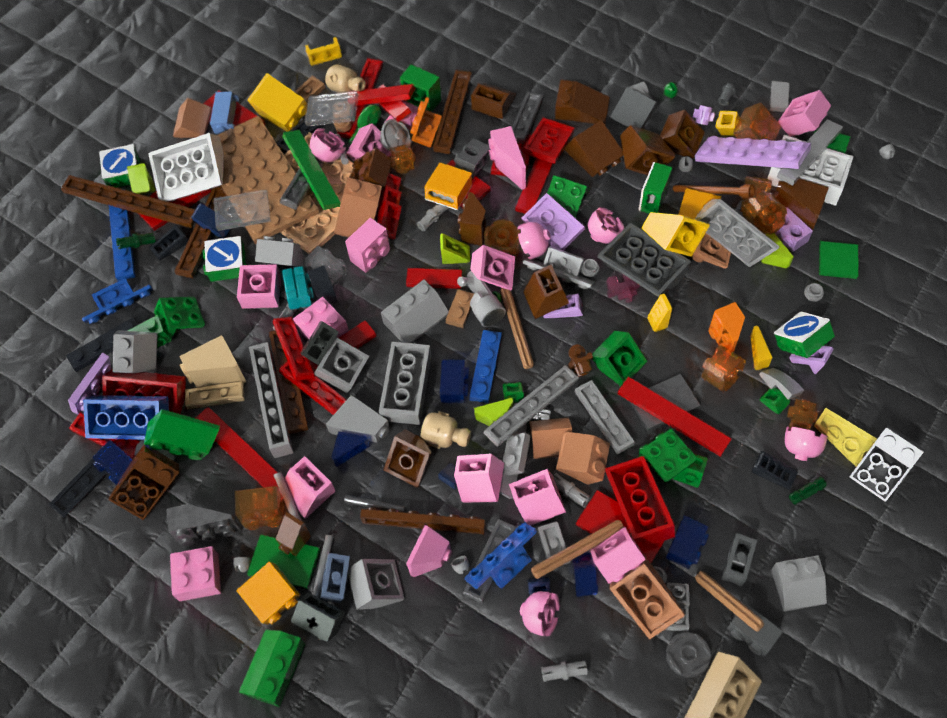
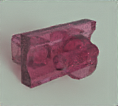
(624, 290)

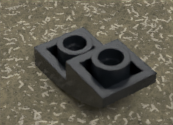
(322, 284)

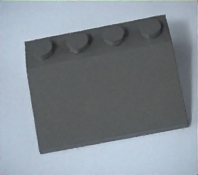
(645, 260)

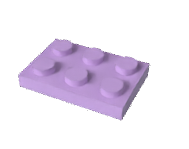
(559, 222)
(90, 384)

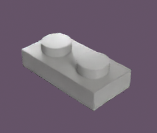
(551, 539)

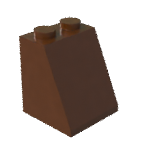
(643, 148)
(595, 149)
(803, 199)

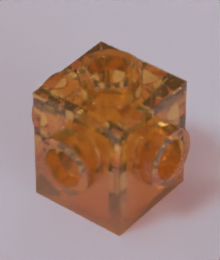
(402, 158)
(802, 414)

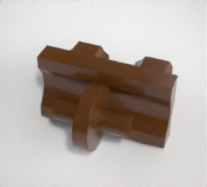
(579, 361)

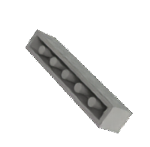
(270, 400)

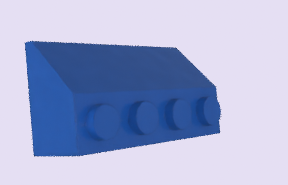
(120, 415)

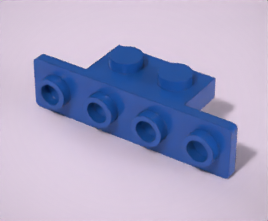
(114, 297)
(505, 560)

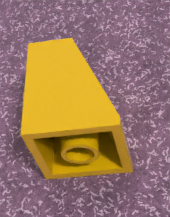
(278, 103)
(675, 232)

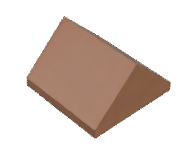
(192, 119)
(548, 436)

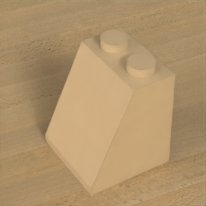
(211, 364)

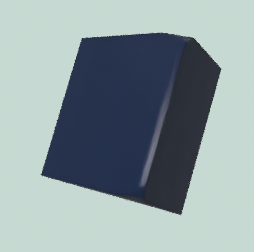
(447, 475)
(540, 584)

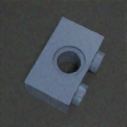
(334, 578)

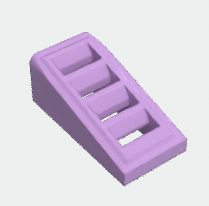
(570, 311)

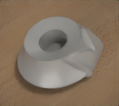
(394, 134)

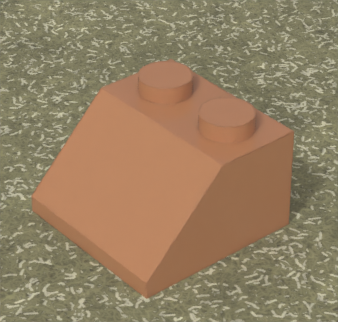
(583, 457)

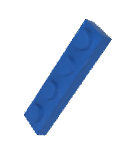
(485, 366)

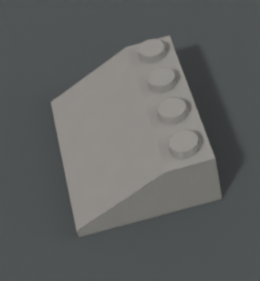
(735, 232)

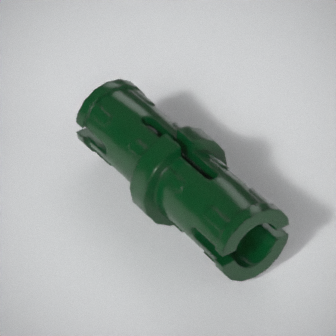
(135, 240)

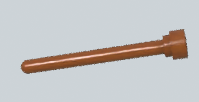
(745, 191)

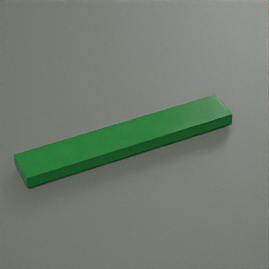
(311, 170)

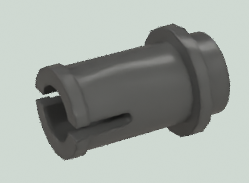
(728, 91)

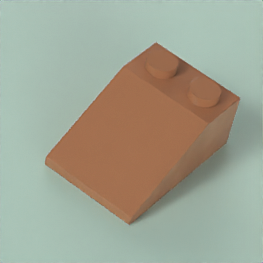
(357, 206)
(647, 599)

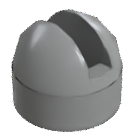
(887, 151)
(683, 167)
(242, 564)
(460, 564)

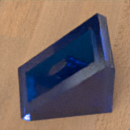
(348, 446)
(584, 575)

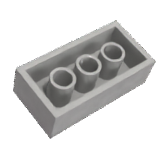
(405, 383)

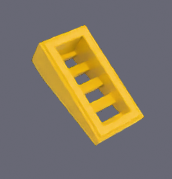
(660, 314)
(760, 350)

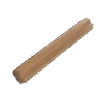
(729, 601)

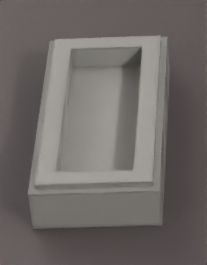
(779, 96)

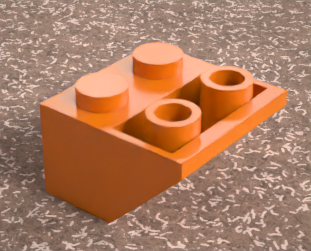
(727, 325)

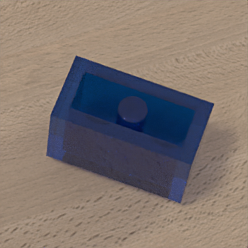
(453, 381)
(112, 460)
(687, 542)

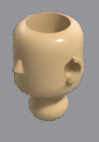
(343, 79)
(441, 431)

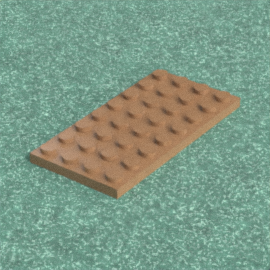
(255, 164)

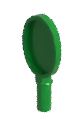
(369, 115)

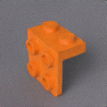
(425, 125)

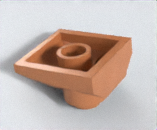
(712, 252)

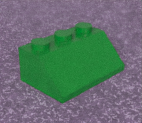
(180, 434)
(272, 667)

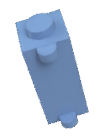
(223, 111)

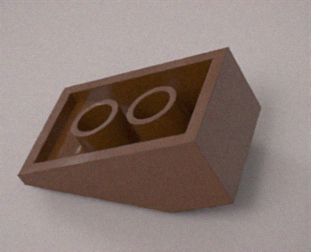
(580, 103)

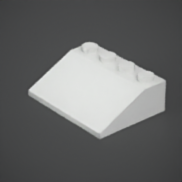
(188, 167)
(827, 170)

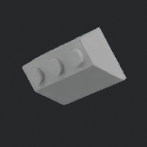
(414, 313)

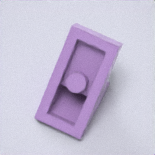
(816, 360)

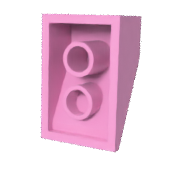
(507, 155)

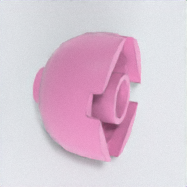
(326, 146)
(604, 226)
(534, 239)
(804, 443)
(539, 613)

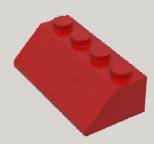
(146, 385)
(641, 501)

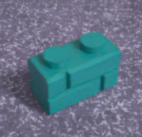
(296, 287)

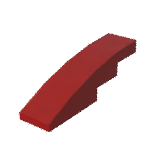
(389, 206)

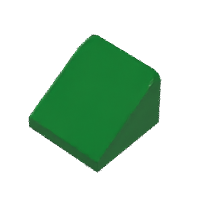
(513, 391)
(775, 400)

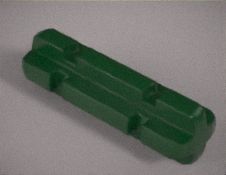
(807, 490)

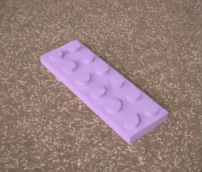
(753, 152)

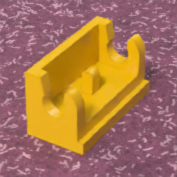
(324, 53)

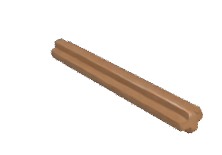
(517, 329)
(576, 549)

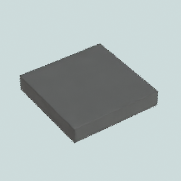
(633, 109)

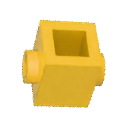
(727, 122)

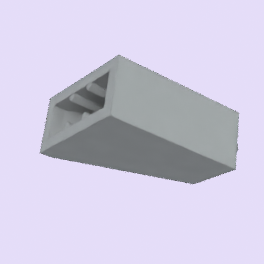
(358, 419)

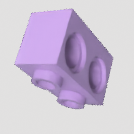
(794, 232)

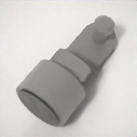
(483, 303)

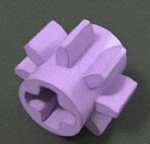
(703, 115)

